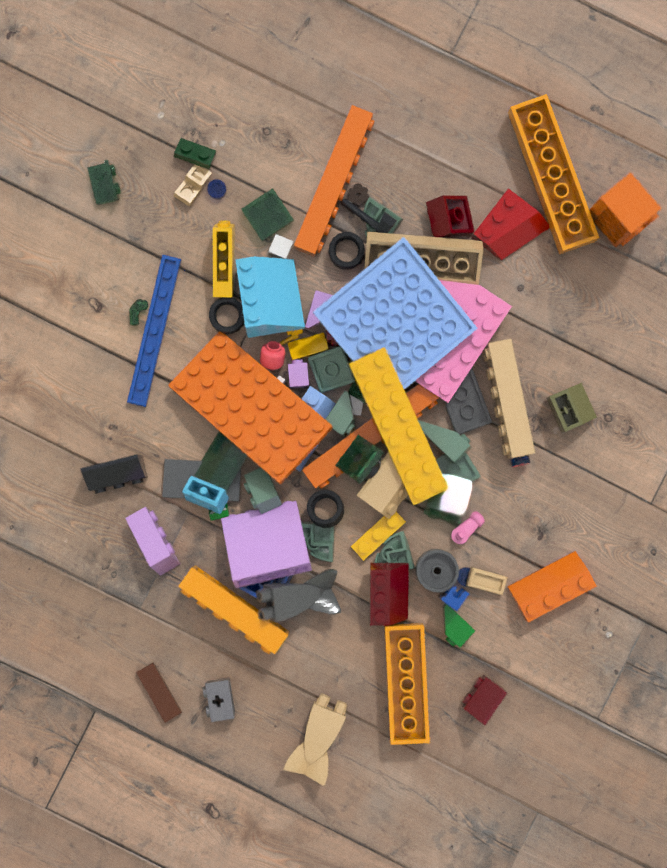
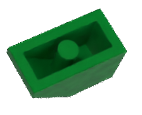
(455, 627)

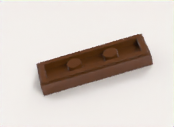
(159, 692)

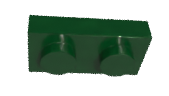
(195, 153)

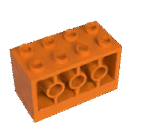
(624, 211)

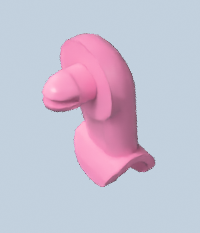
(467, 528)

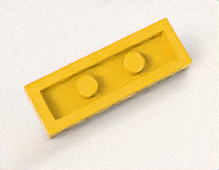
(377, 535)

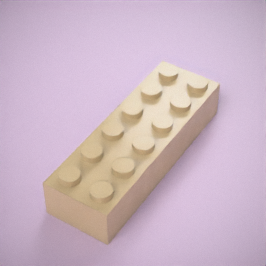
(446, 257)
(509, 399)

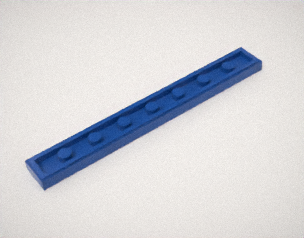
(154, 330)

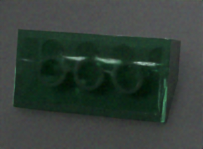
(221, 463)

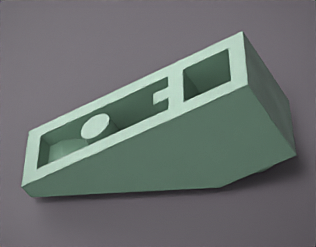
(448, 441)

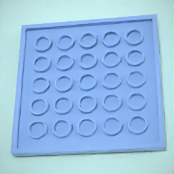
(399, 308)

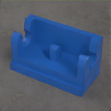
(454, 598)

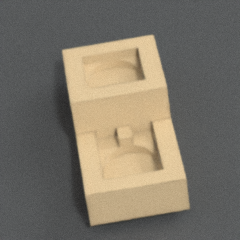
(193, 184)

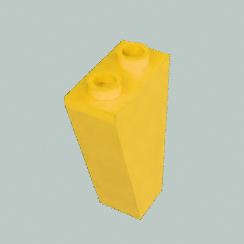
(223, 259)

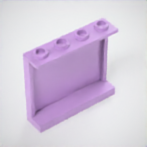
(265, 544)

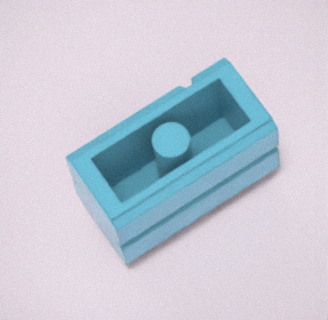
(205, 494)

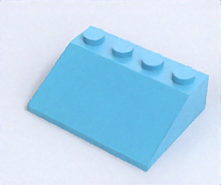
(269, 295)

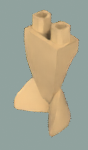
(321, 731)

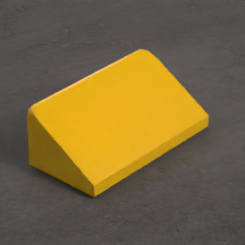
(308, 346)

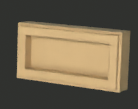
(486, 581)

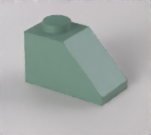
(342, 415)

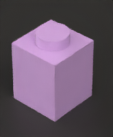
(298, 374)

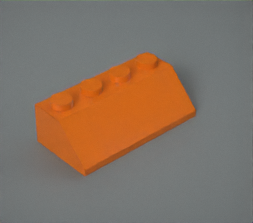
(551, 586)

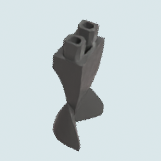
(291, 599)

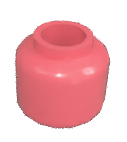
(272, 355)

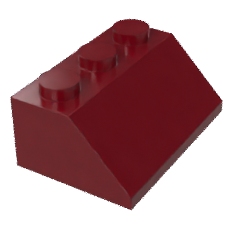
(388, 593)

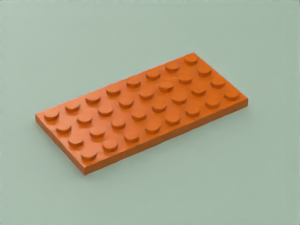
(250, 407)

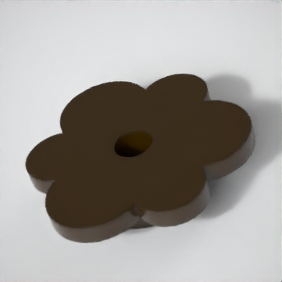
(358, 189)

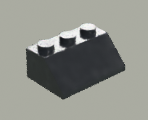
(114, 473)

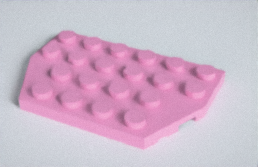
(487, 314)

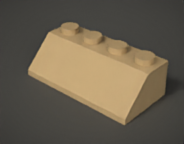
(384, 489)

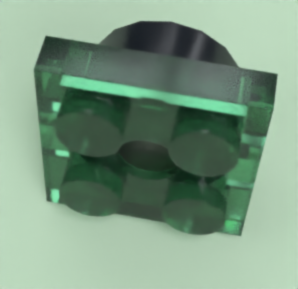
(360, 460)

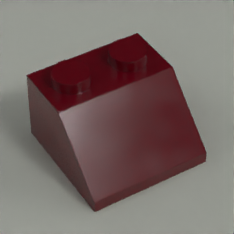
(450, 216)
(483, 699)

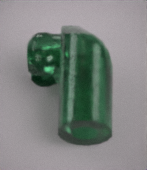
(135, 309)

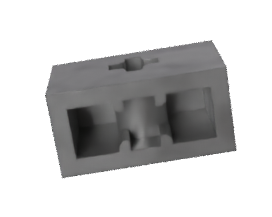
(224, 710)

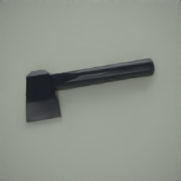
(385, 224)

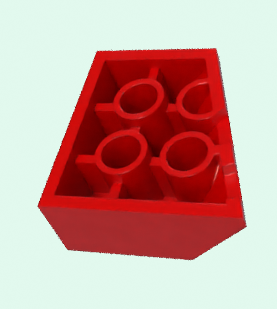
(510, 226)

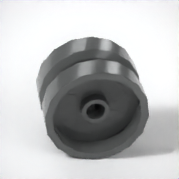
(425, 570)

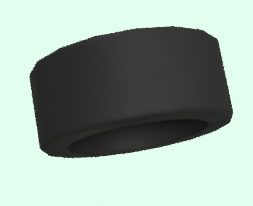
(346, 236)
(225, 301)
(319, 495)

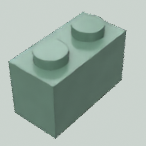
(262, 489)

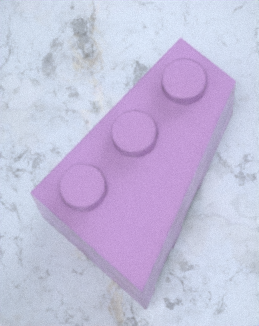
(152, 541)

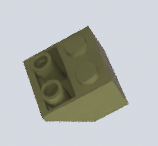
(571, 407)

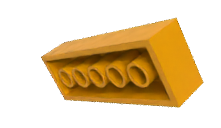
(232, 608)
(407, 684)

